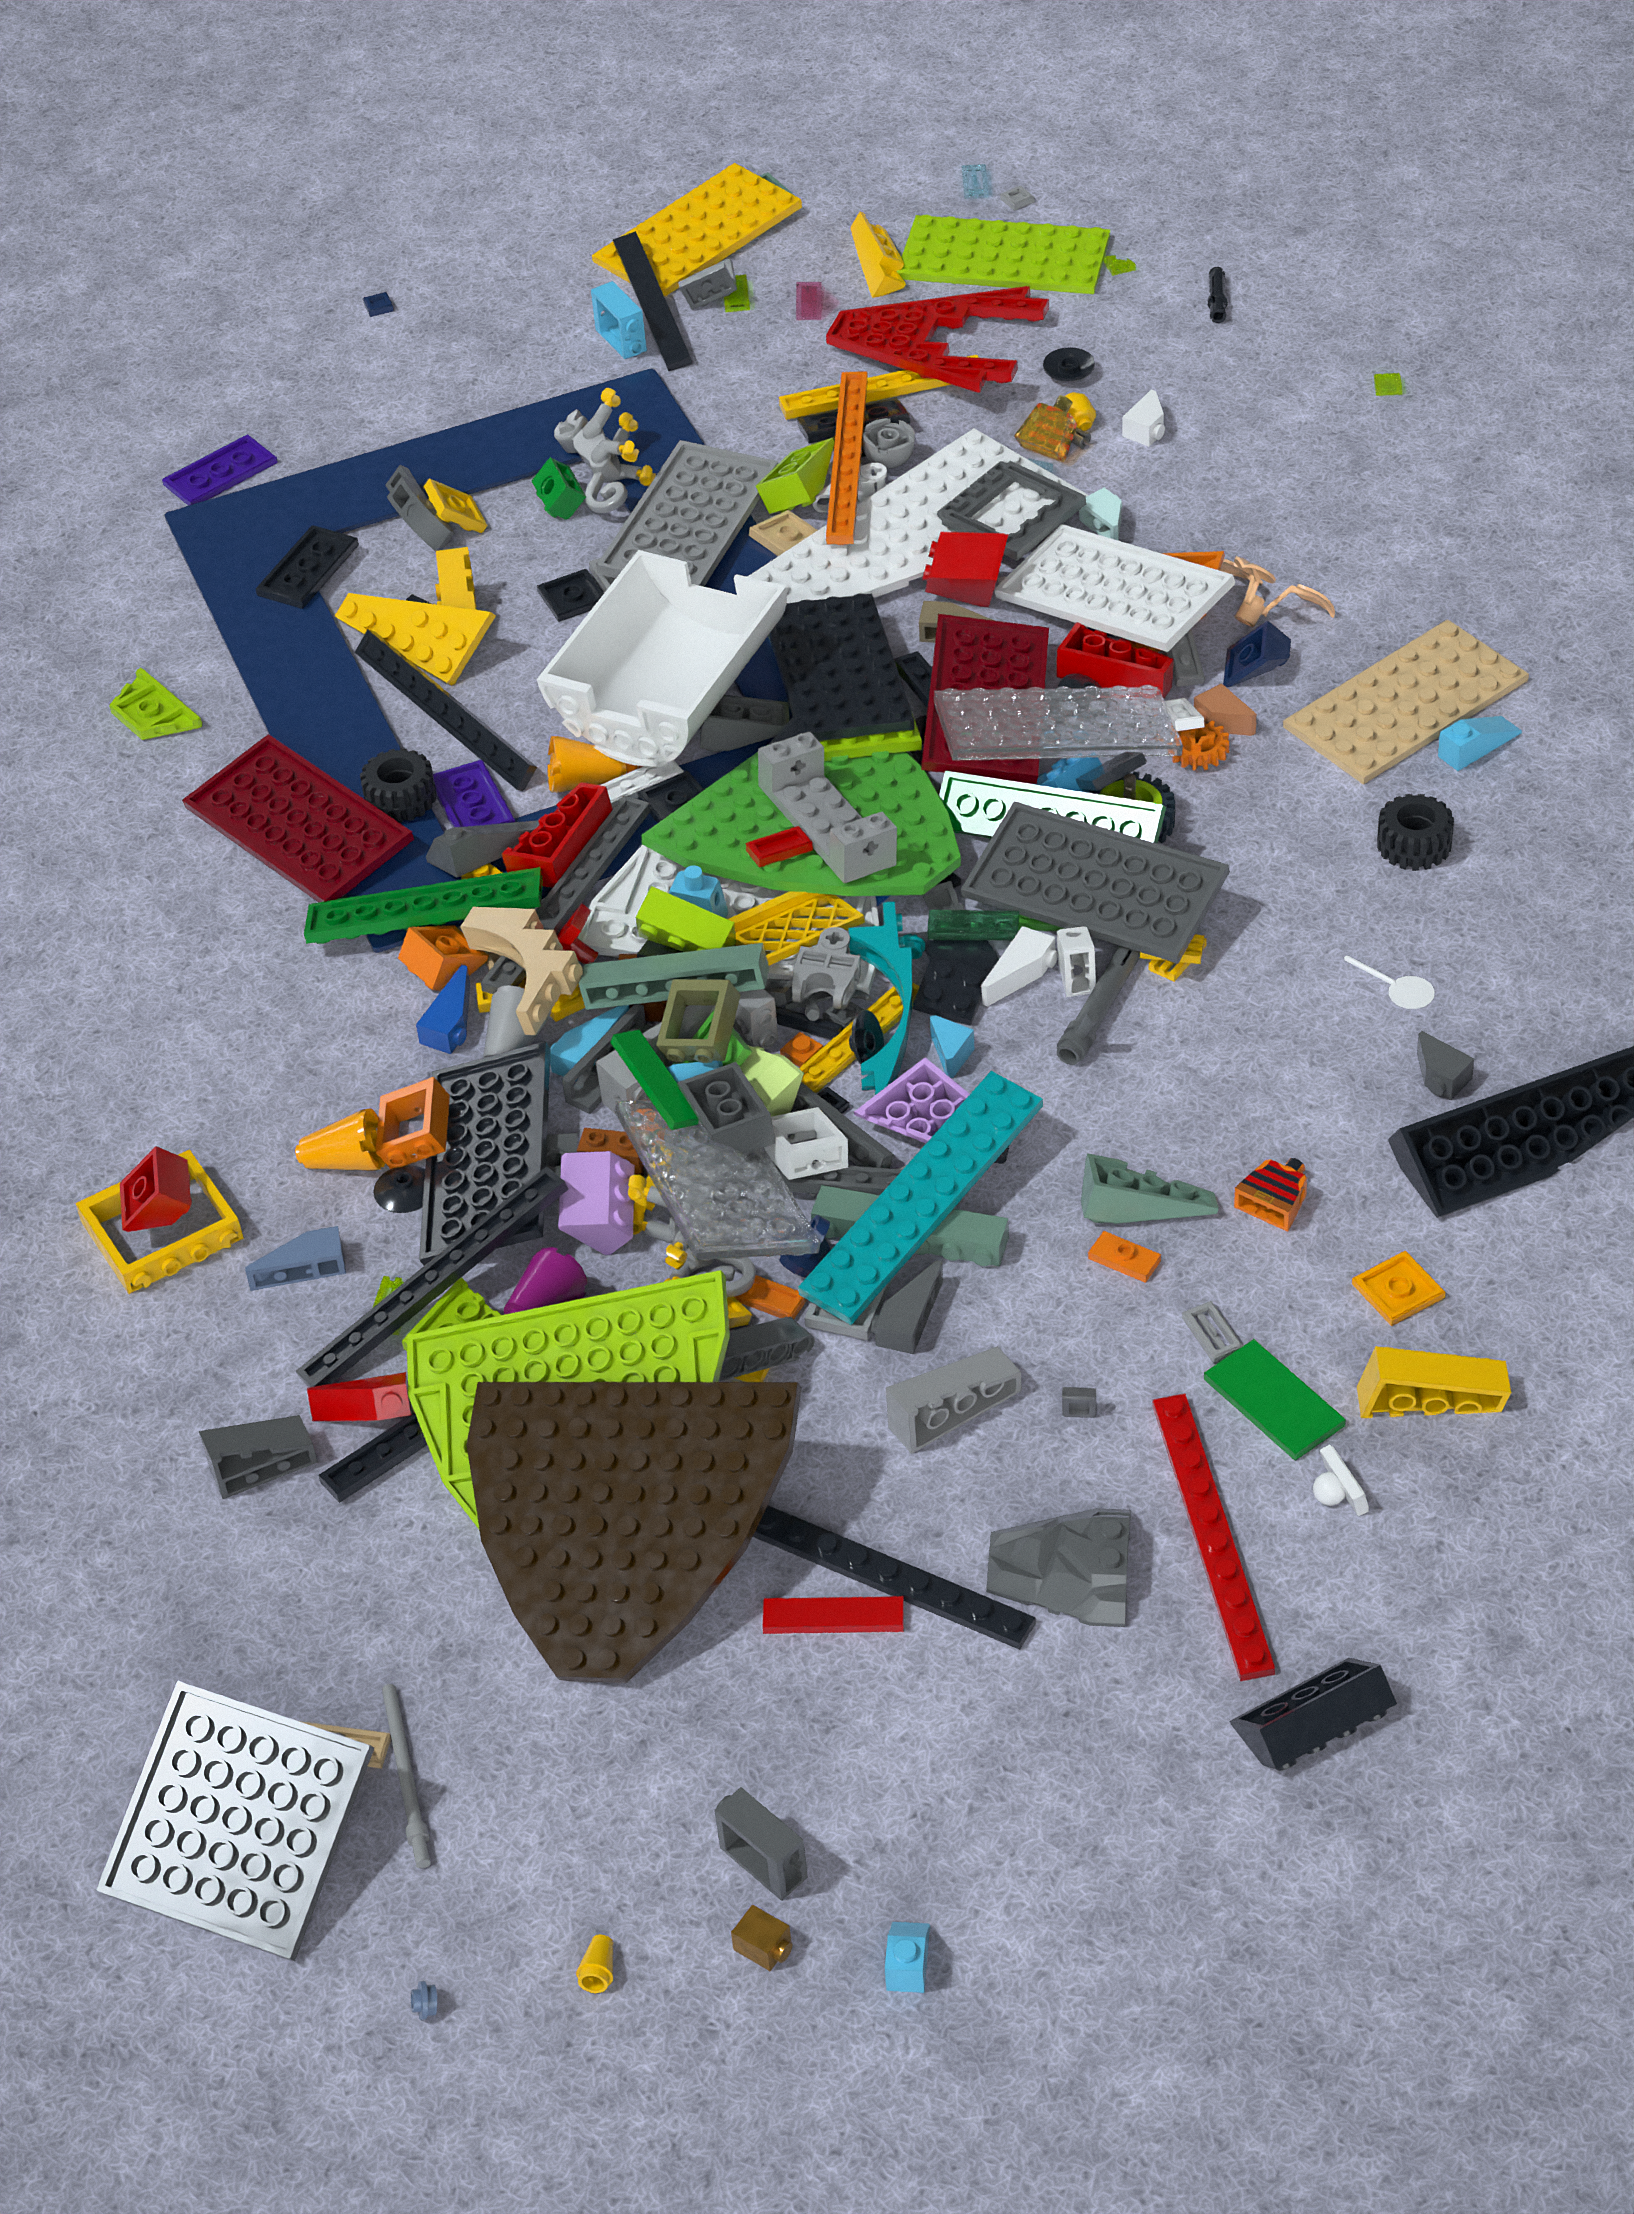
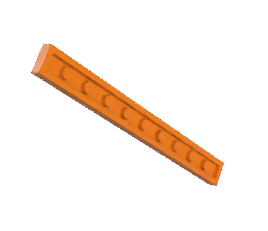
(847, 458)

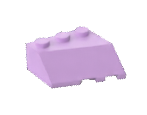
(915, 1102)

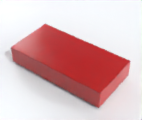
(779, 846)

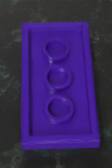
(219, 470)
(471, 796)

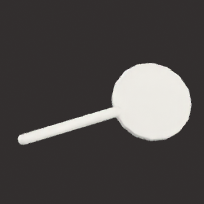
(1406, 992)

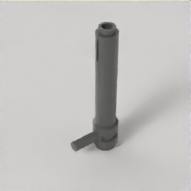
(1082, 1031)

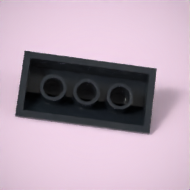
(1315, 1712)

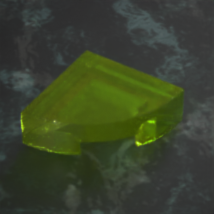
(1118, 266)

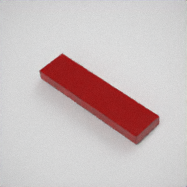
(833, 1615)

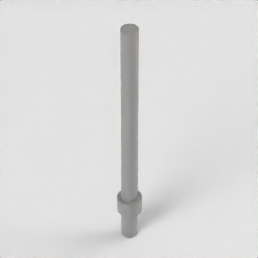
(416, 1830)

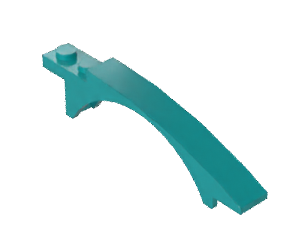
(888, 954)

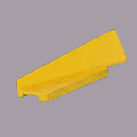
(877, 257)

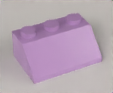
(597, 1200)

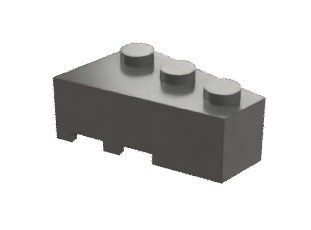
(256, 1452)

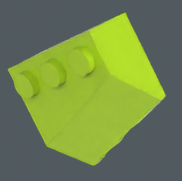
(682, 924)

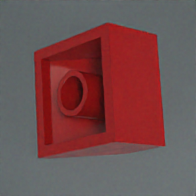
(155, 1191)

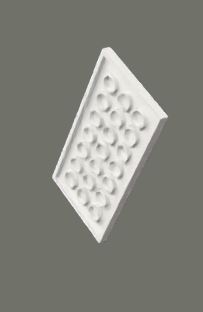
(1115, 587)

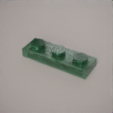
(973, 925)

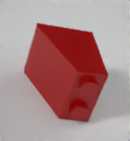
(965, 566)

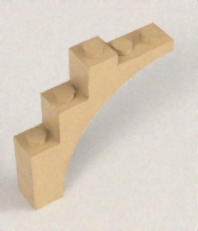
(538, 951)

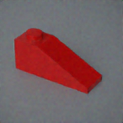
(361, 1399)

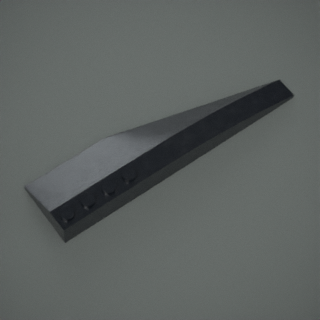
(1515, 1134)

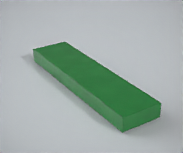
(654, 1079)

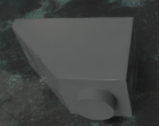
(1443, 1066)

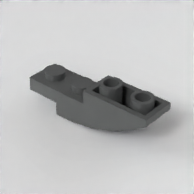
(417, 510)

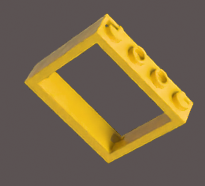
(171, 1258)

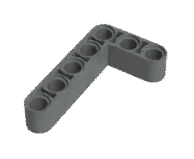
(764, 1347)

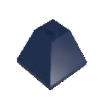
(1256, 654)

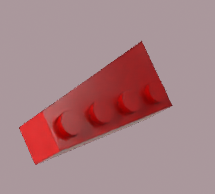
(1112, 661)
(561, 833)

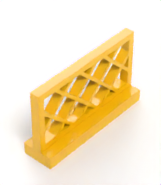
(782, 912)

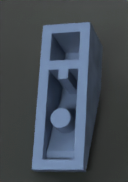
(302, 1259)

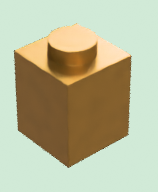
(762, 1938)

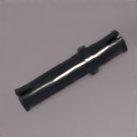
(1217, 300)

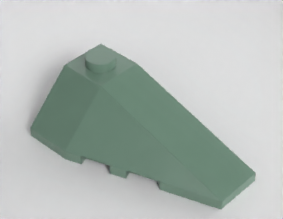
(1124, 1196)

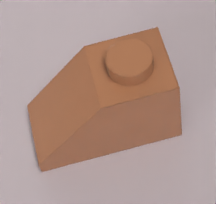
(1226, 710)

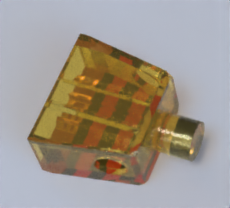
(1049, 429)

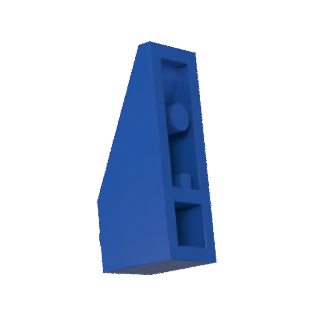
(446, 1019)

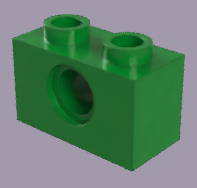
(558, 489)

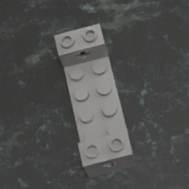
(795, 782)
(753, 1020)

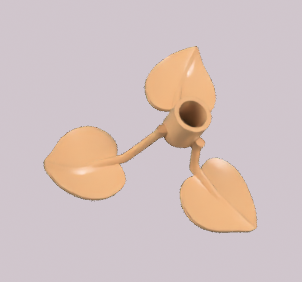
(1252, 605)

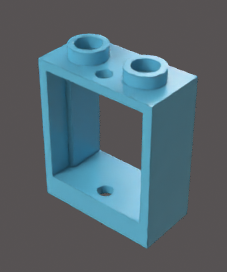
(621, 321)

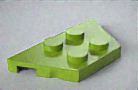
(152, 709)

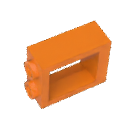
(403, 1104)

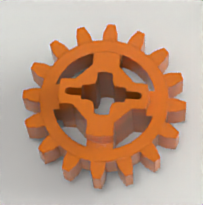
(1203, 746)

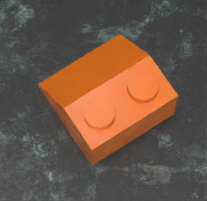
(437, 954)

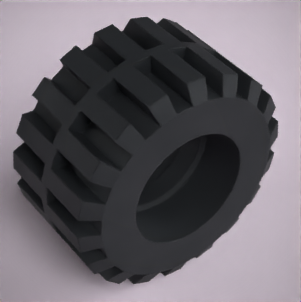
(399, 784)
(1415, 831)

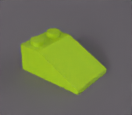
(797, 478)

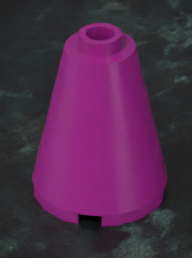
(548, 1281)

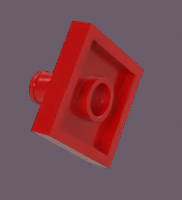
(569, 936)

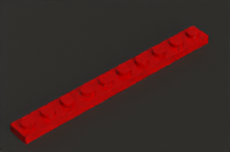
(1213, 1538)

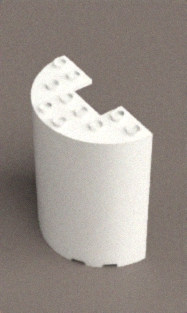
(656, 658)

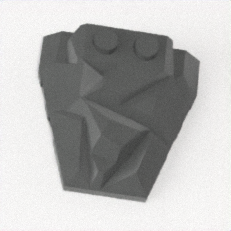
(1066, 1565)

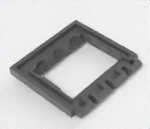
(1067, 502)

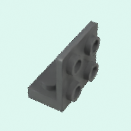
(709, 284)

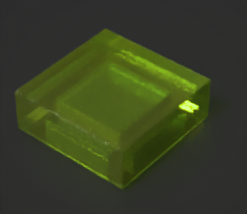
(1387, 384)

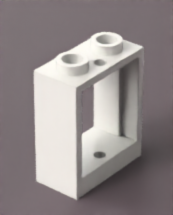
(796, 1159)

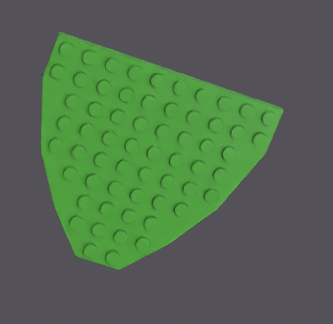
(734, 810)

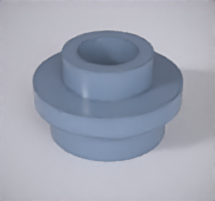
(424, 2000)

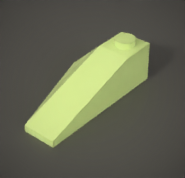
(773, 1079)

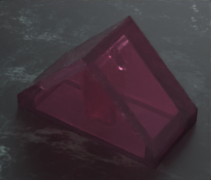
(809, 300)

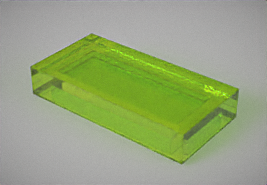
(738, 299)

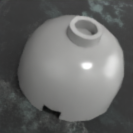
(888, 442)

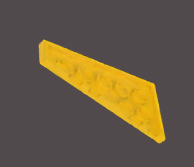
(426, 634)

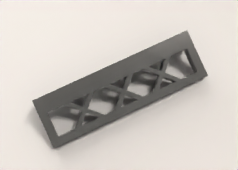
(586, 1092)

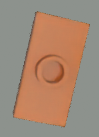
(1124, 1256)

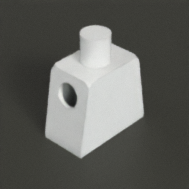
(1076, 948)

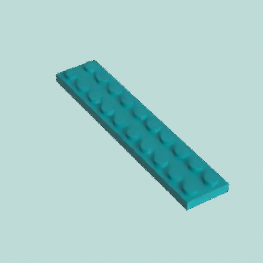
(920, 1197)

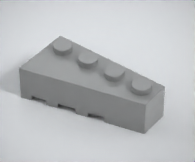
(949, 1397)

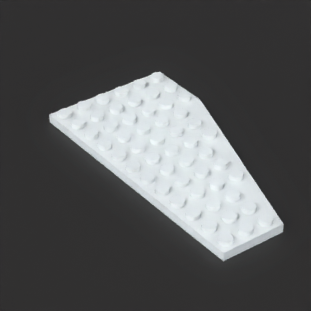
(901, 522)

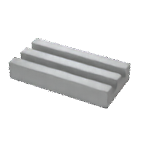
(1223, 1351)

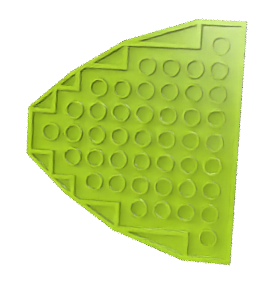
(628, 1335)

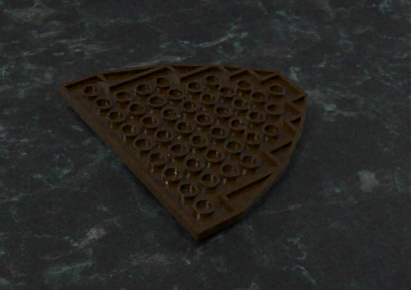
(621, 1506)

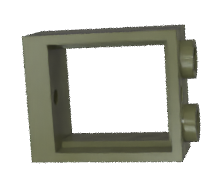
(705, 993)

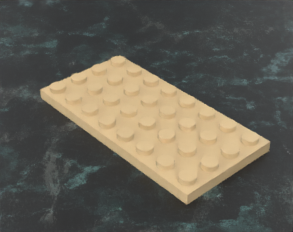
(1405, 701)

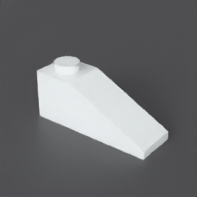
(1020, 964)

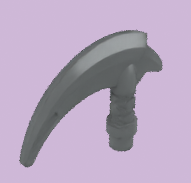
(812, 1010)

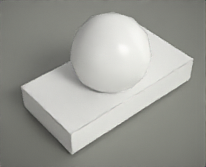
(1338, 1483)

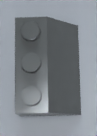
(729, 1108)

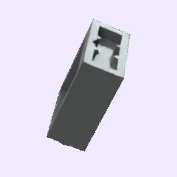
(761, 1843)

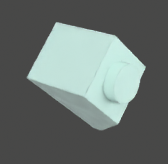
(1102, 513)

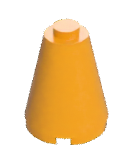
(577, 763)
(343, 1144)

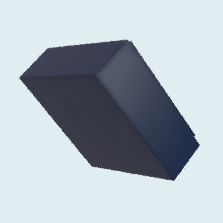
(378, 304)

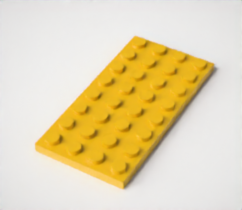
(705, 226)

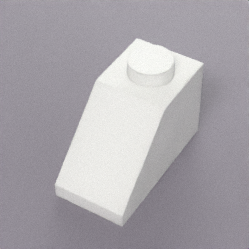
(1144, 420)

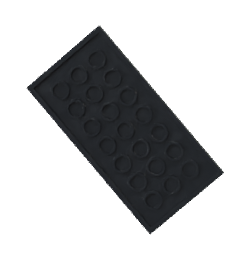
(839, 669)
(491, 1144)

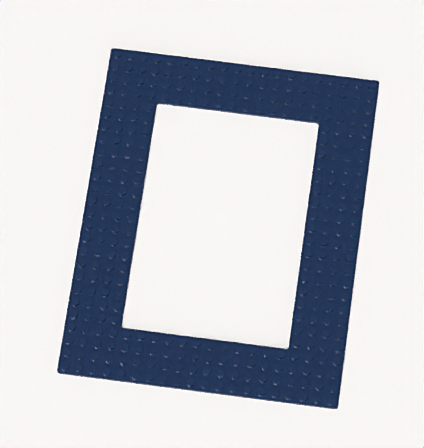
(297, 657)

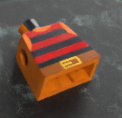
(1273, 1192)

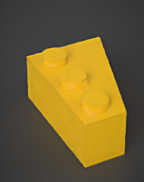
(455, 579)

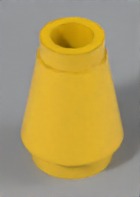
(596, 1965)

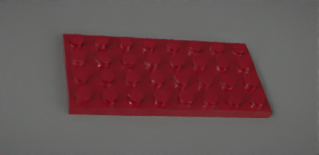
(990, 657)
(298, 820)

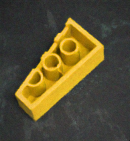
(1431, 1382)

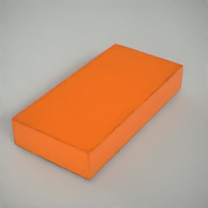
(772, 1298)

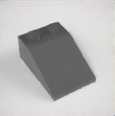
(742, 722)

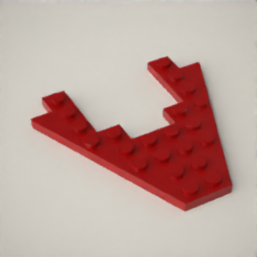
(903, 332)

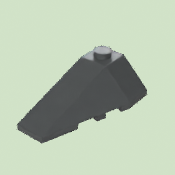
(472, 847)

